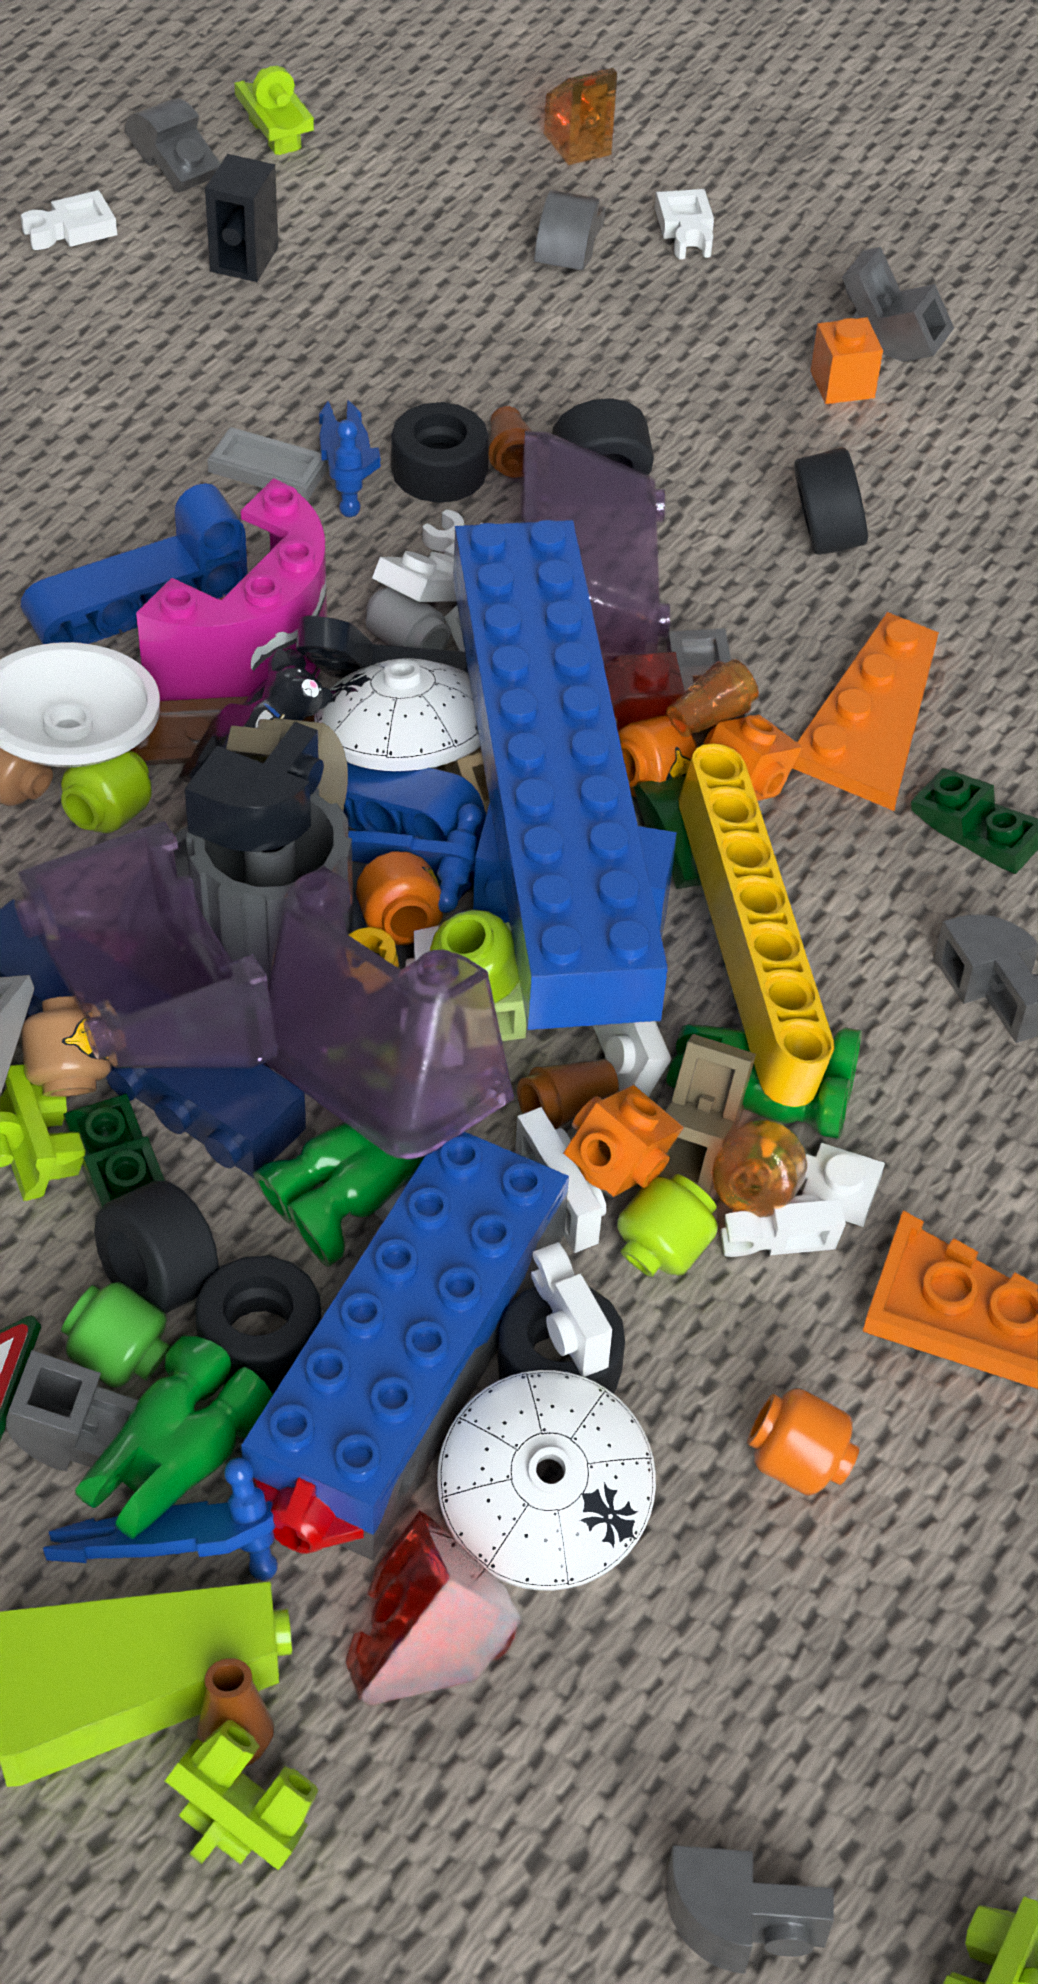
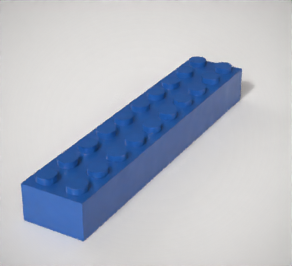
(556, 780)

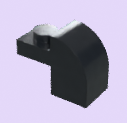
(253, 802)

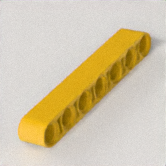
(755, 927)

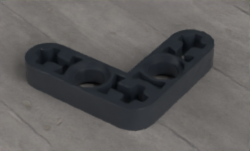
(342, 649)

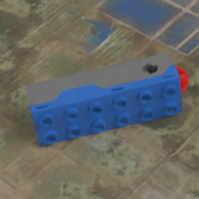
(402, 1346)

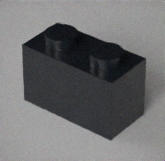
(242, 217)

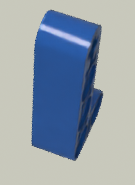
(106, 594)
(410, 803)

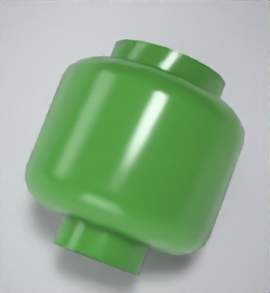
(116, 1334)

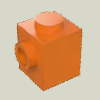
(846, 360)

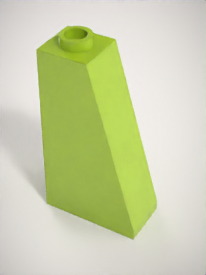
(122, 1669)

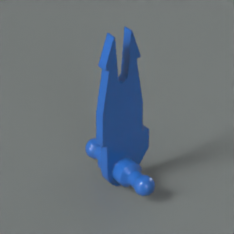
(348, 455)
(450, 860)
(184, 1528)

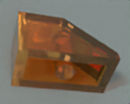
(582, 116)

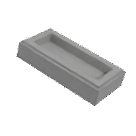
(260, 459)

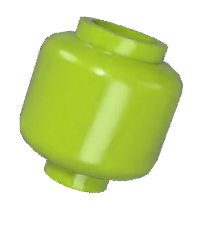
(106, 793)
(486, 942)
(667, 1226)

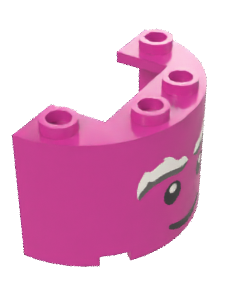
(224, 646)

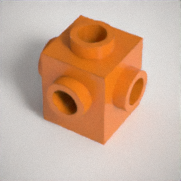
(763, 747)
(622, 1140)

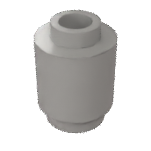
(405, 621)

